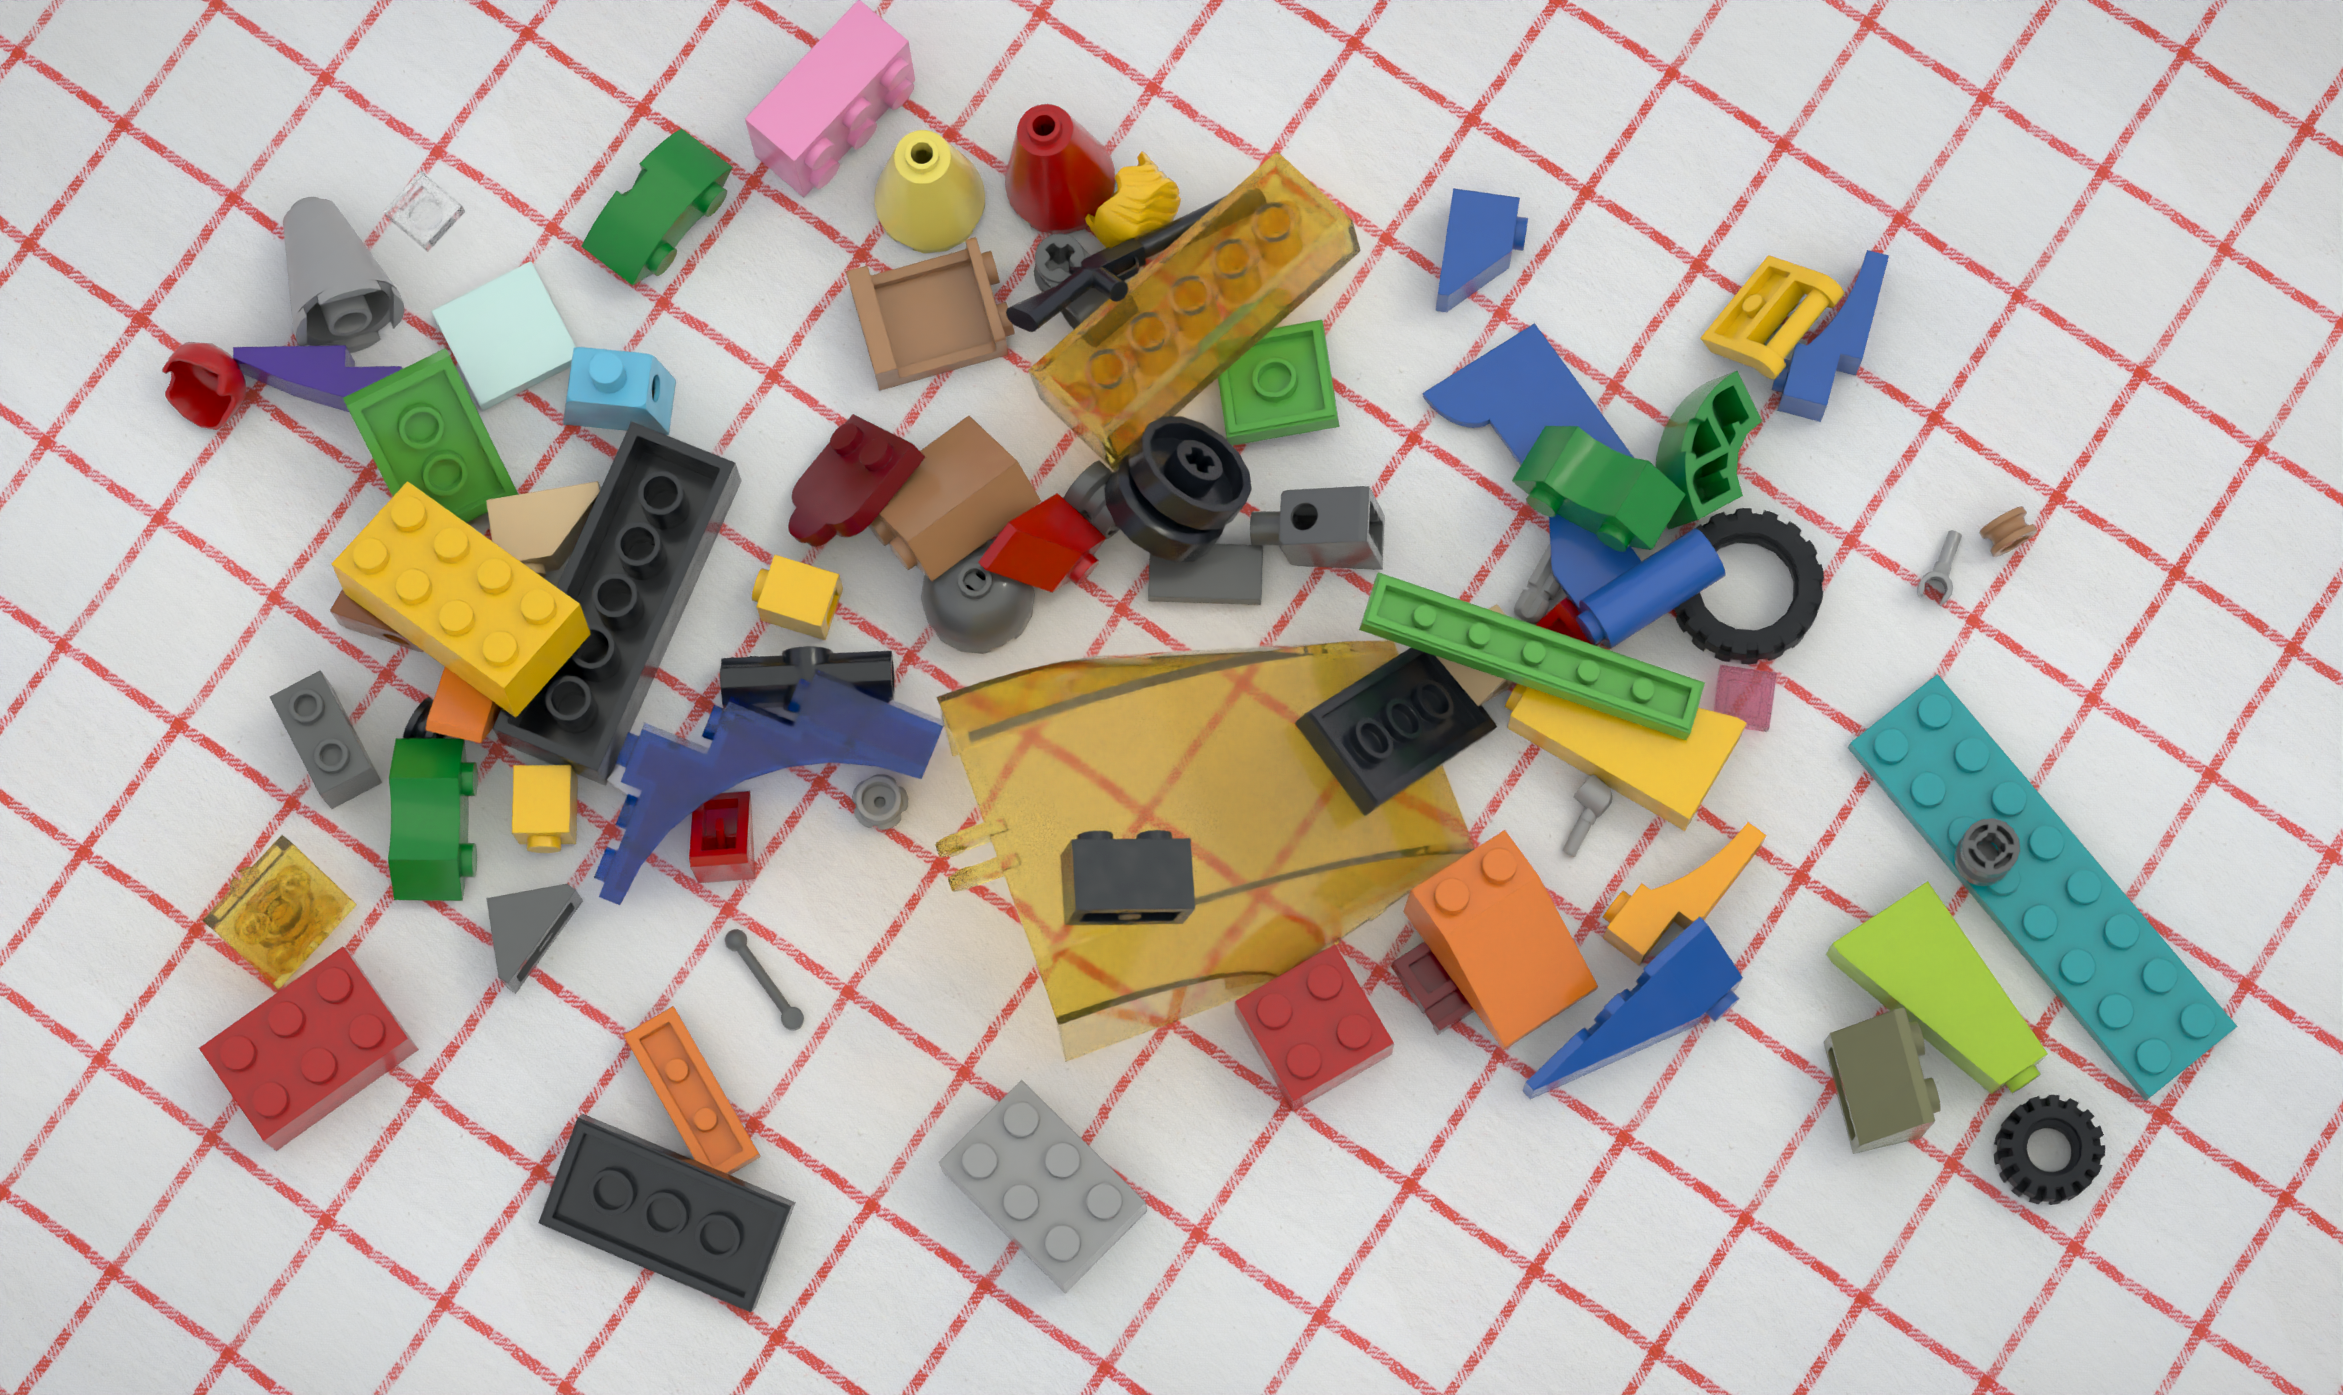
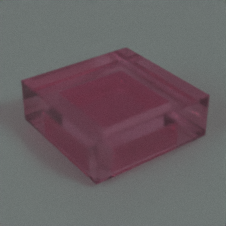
(1745, 695)

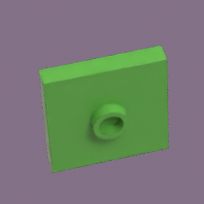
(1280, 386)

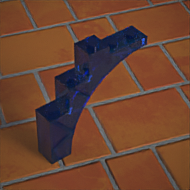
(677, 776)

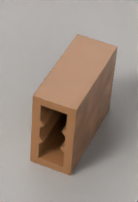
(954, 500)

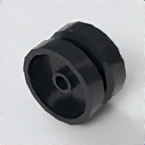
(1177, 489)

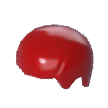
(204, 384)

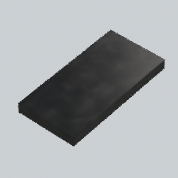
(1394, 727)
(666, 1212)

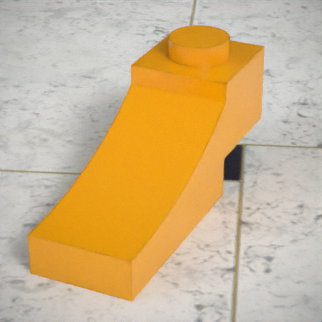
(1644, 917)

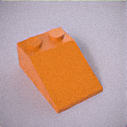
(1501, 939)

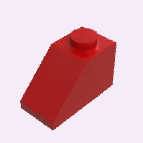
(1045, 546)

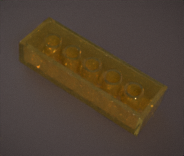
(1196, 309)

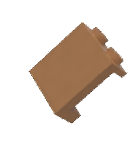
(931, 315)

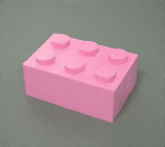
(832, 99)

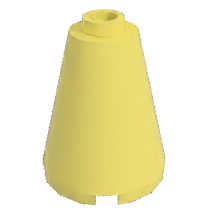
(929, 194)

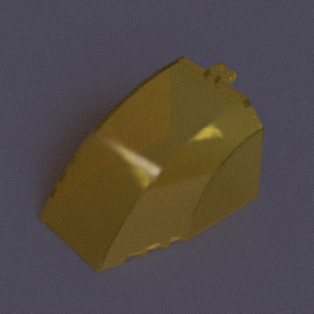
(1214, 758)

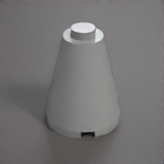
(334, 280)

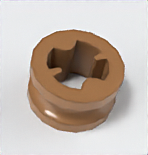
(2008, 531)

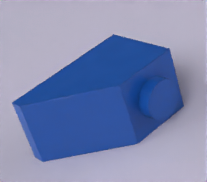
(1478, 243)

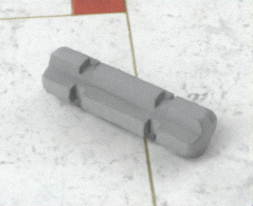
(1542, 586)

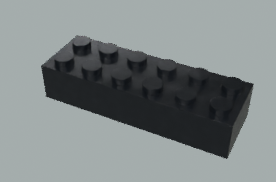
(633, 584)

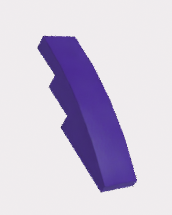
(310, 372)

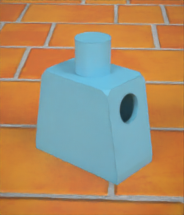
(615, 388)

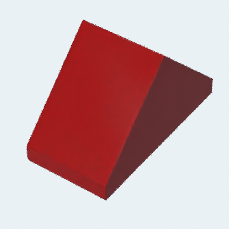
(723, 839)

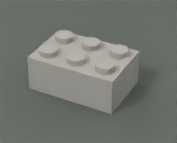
(1043, 1186)

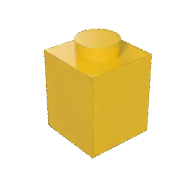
(797, 596)
(544, 806)

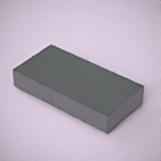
(1221, 577)

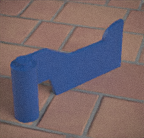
(1519, 393)

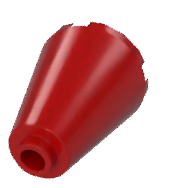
(1057, 171)

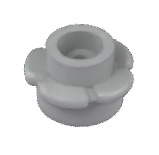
(879, 787)

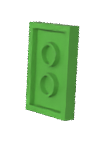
(432, 436)

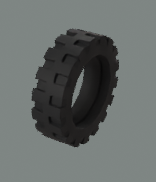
(1807, 589)

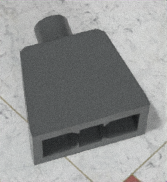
(1324, 528)

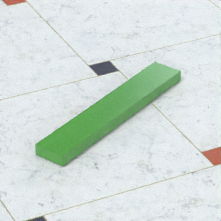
(1532, 656)

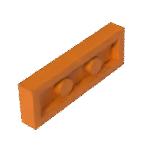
(691, 1093)

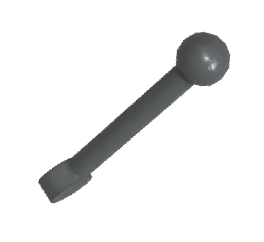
(791, 1017)

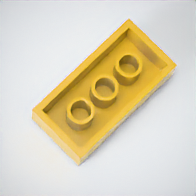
(461, 599)

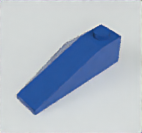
(1671, 996)

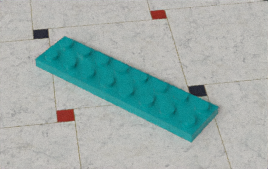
(2055, 897)

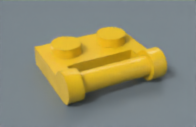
(1762, 306)

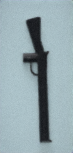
(1102, 271)

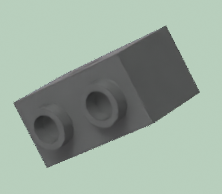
(325, 739)

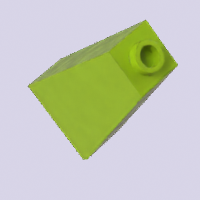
(1924, 962)

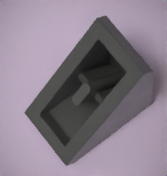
(526, 927)

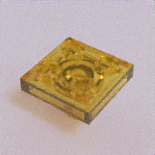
(279, 911)

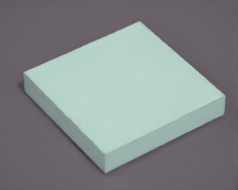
(506, 335)

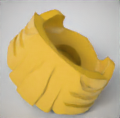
(1139, 205)

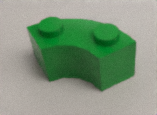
(645, 224)
(1703, 446)
(1598, 488)
(431, 819)

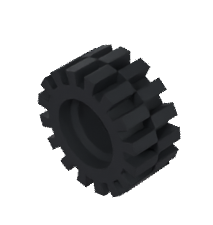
(2074, 1125)

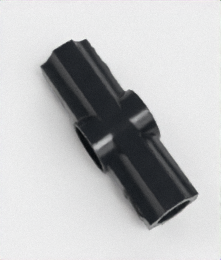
(772, 679)

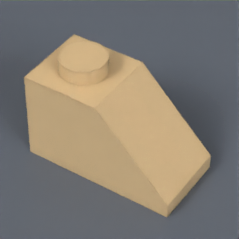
(542, 525)

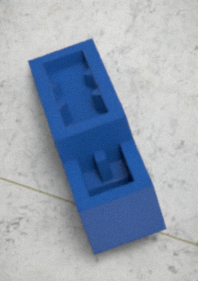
(1840, 347)

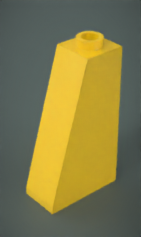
(1634, 760)

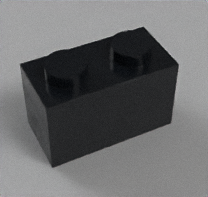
(1127, 879)

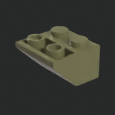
(1882, 1081)

